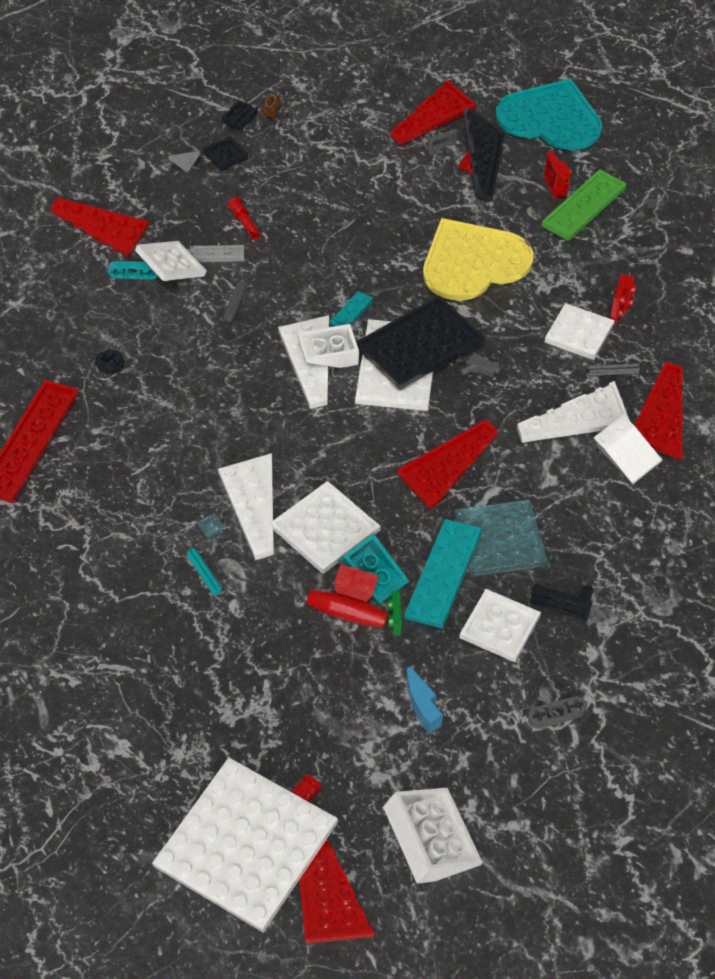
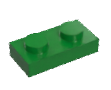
(395, 619)

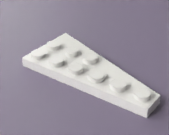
(312, 377)
(576, 416)
(251, 497)

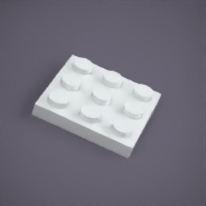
(170, 260)
(579, 331)
(500, 625)

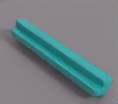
(204, 571)

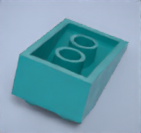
(374, 559)

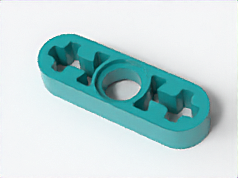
(127, 274)

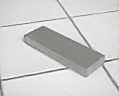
(219, 253)

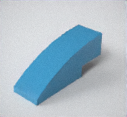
(423, 701)

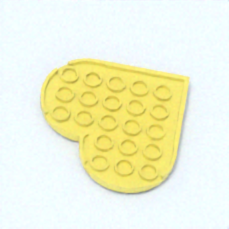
(471, 257)

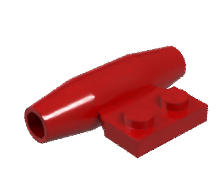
(350, 600)

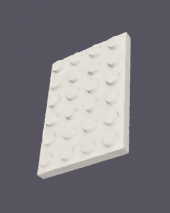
(378, 390)

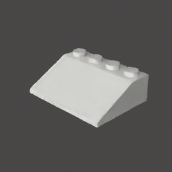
(431, 834)

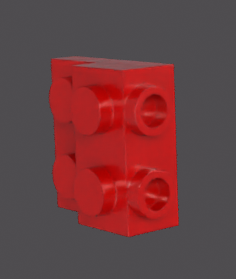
(556, 175)
(622, 297)

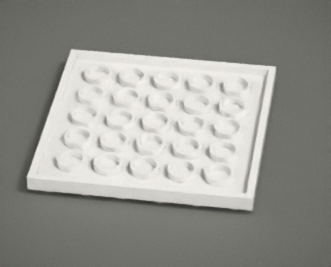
(245, 844)

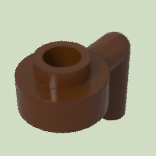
(272, 102)

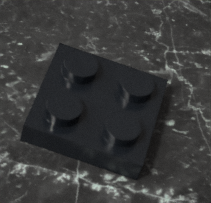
(225, 153)

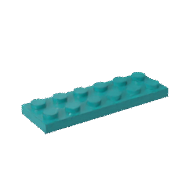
(443, 574)

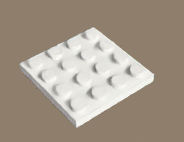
(324, 526)

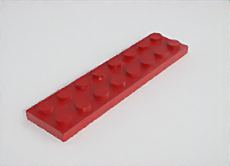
(33, 436)

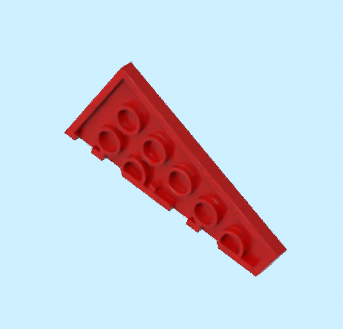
(434, 112)
(105, 226)
(663, 413)
(442, 467)
(329, 902)

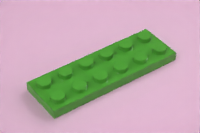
(583, 205)

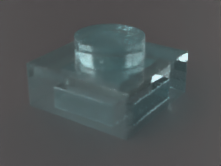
(211, 526)

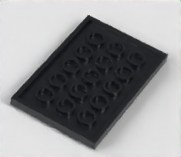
(419, 342)

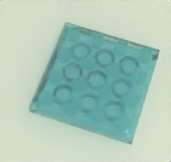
(507, 540)

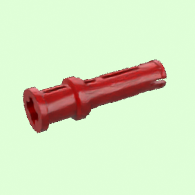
(241, 214)

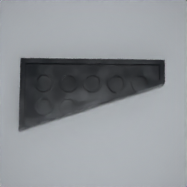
(485, 152)

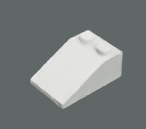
(330, 346)
(627, 449)

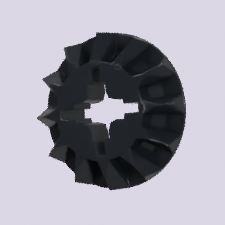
(105, 357)

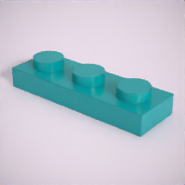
(352, 310)

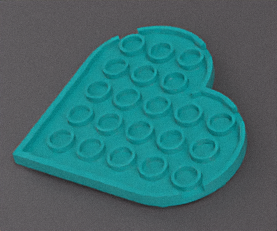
(551, 111)

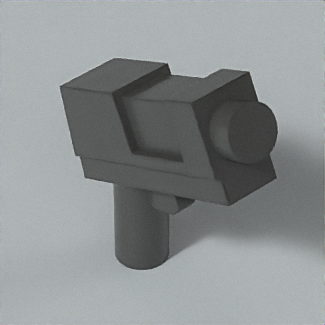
(479, 364)

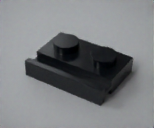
(239, 114)

